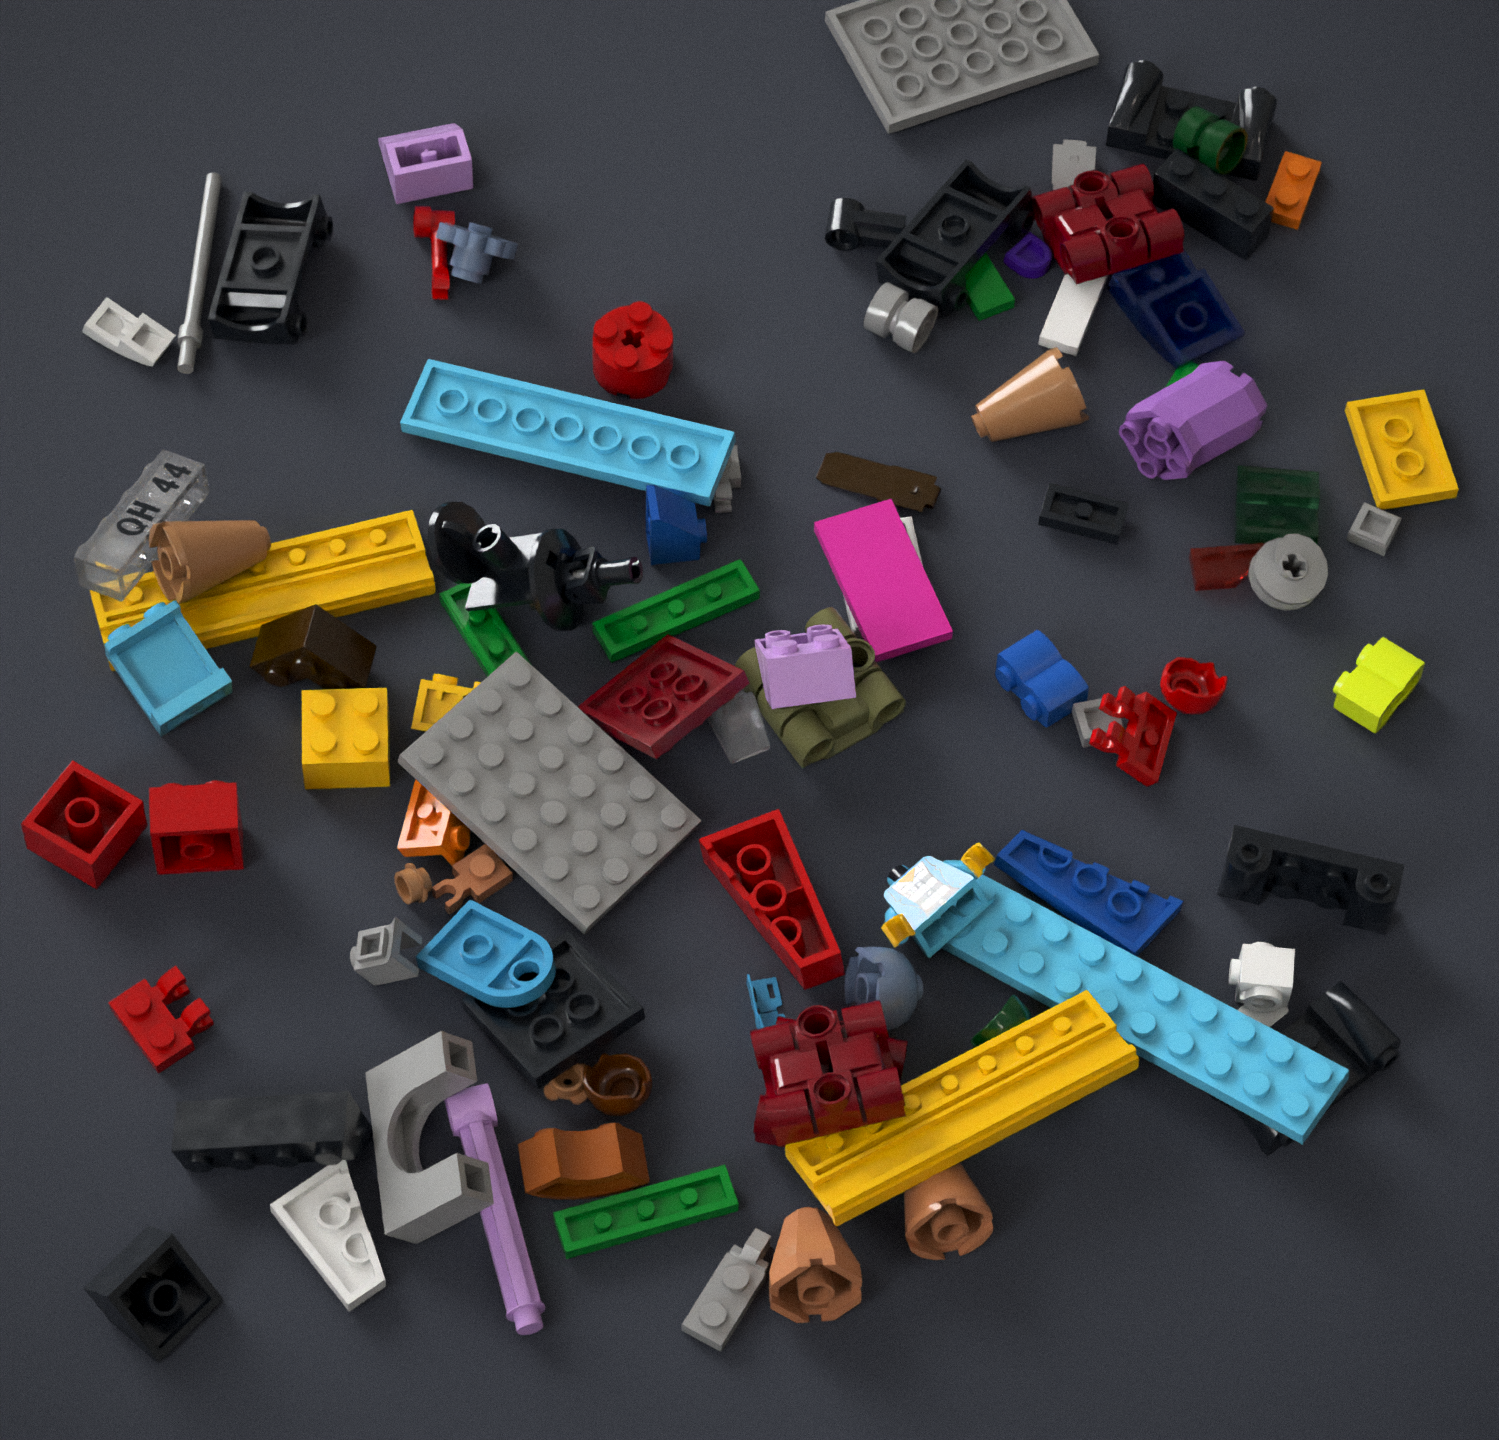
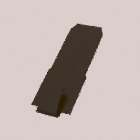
(877, 480)

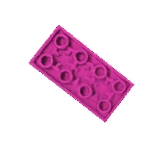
(883, 580)

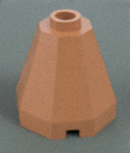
(813, 1269)

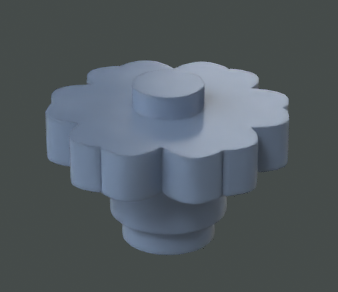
(474, 249)

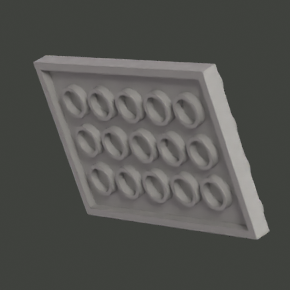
(954, 54)
(549, 792)

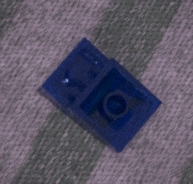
(1175, 308)

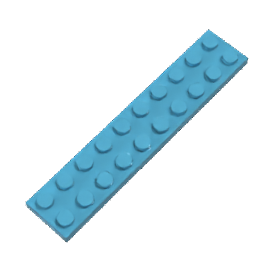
(1153, 1010)

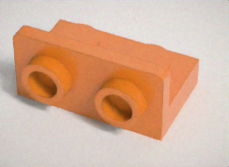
(432, 828)

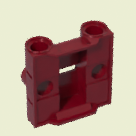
(1090, 245)
(814, 1104)

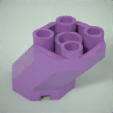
(1193, 421)

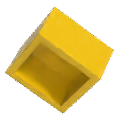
(345, 738)

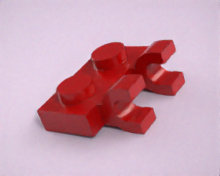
(1146, 737)
(152, 1025)

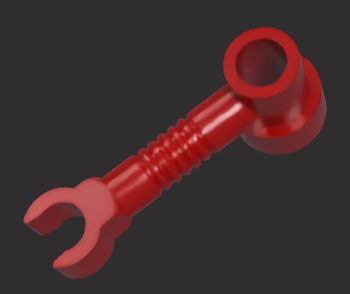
(426, 226)

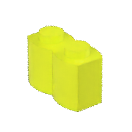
(1377, 684)

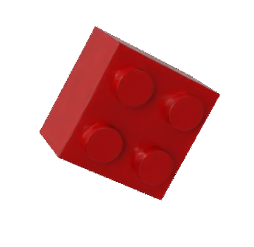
(84, 824)
(196, 827)

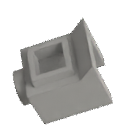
(378, 953)

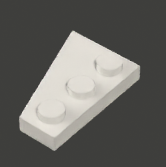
(332, 1233)

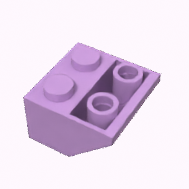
(427, 162)
(805, 666)

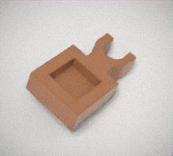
(475, 875)

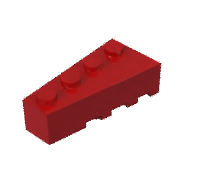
(771, 887)

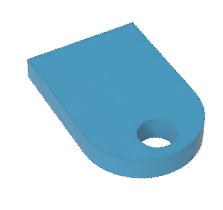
(487, 955)

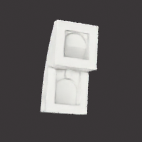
(127, 335)

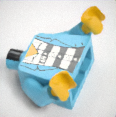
(935, 899)

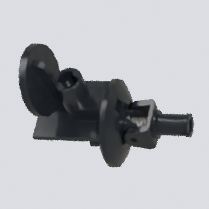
(533, 569)

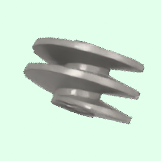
(1288, 572)

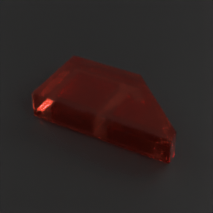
(1221, 565)

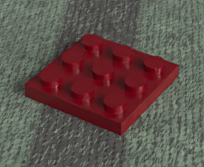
(663, 695)

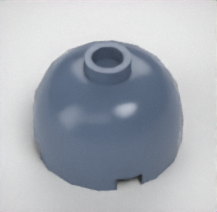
(886, 977)

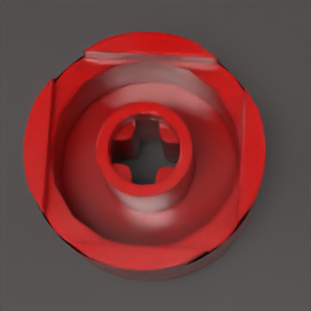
(632, 351)

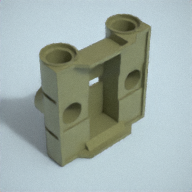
(830, 727)

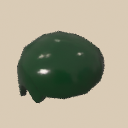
(1008, 1017)

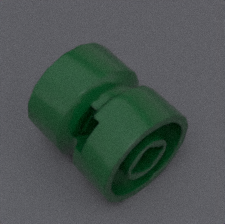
(1210, 140)

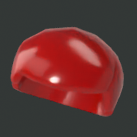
(1192, 685)

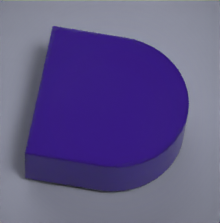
(1029, 257)

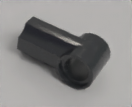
(854, 225)

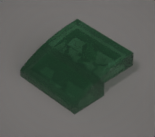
(1275, 504)

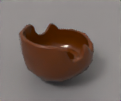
(617, 1084)

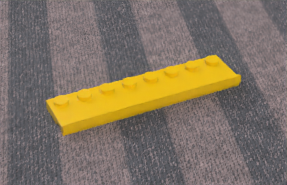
(334, 568)
(967, 1107)

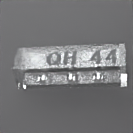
(119, 548)

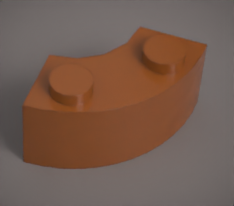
(583, 1162)

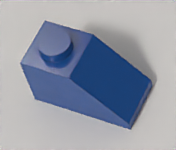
(672, 527)

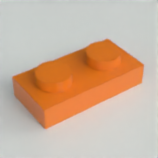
(1292, 189)

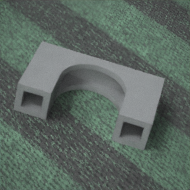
(400, 1099)

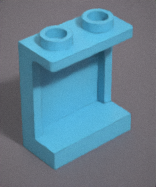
(166, 667)

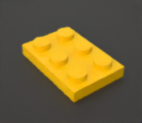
(1401, 450)

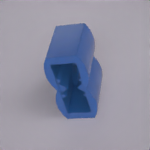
(1040, 678)

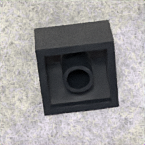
(154, 1292)

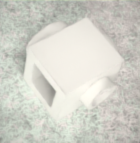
(1263, 976)

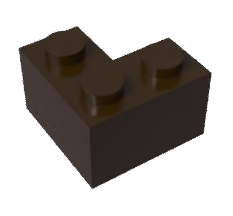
(315, 648)

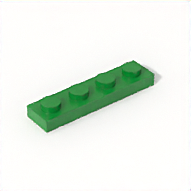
(676, 610)
(645, 1211)

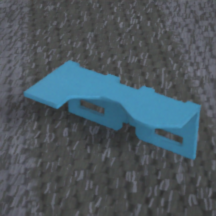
(766, 1006)

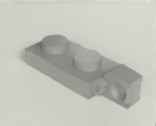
(729, 1292)

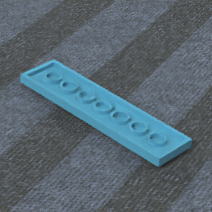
(567, 431)

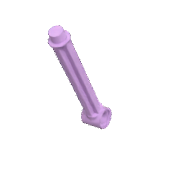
(473, 1120)

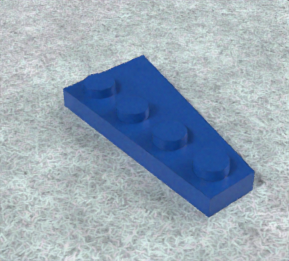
(1087, 894)

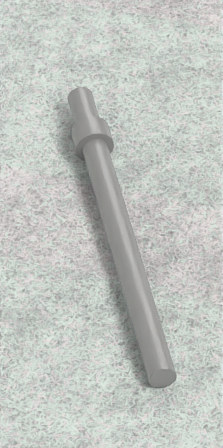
(191, 332)

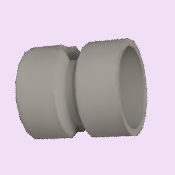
(897, 316)

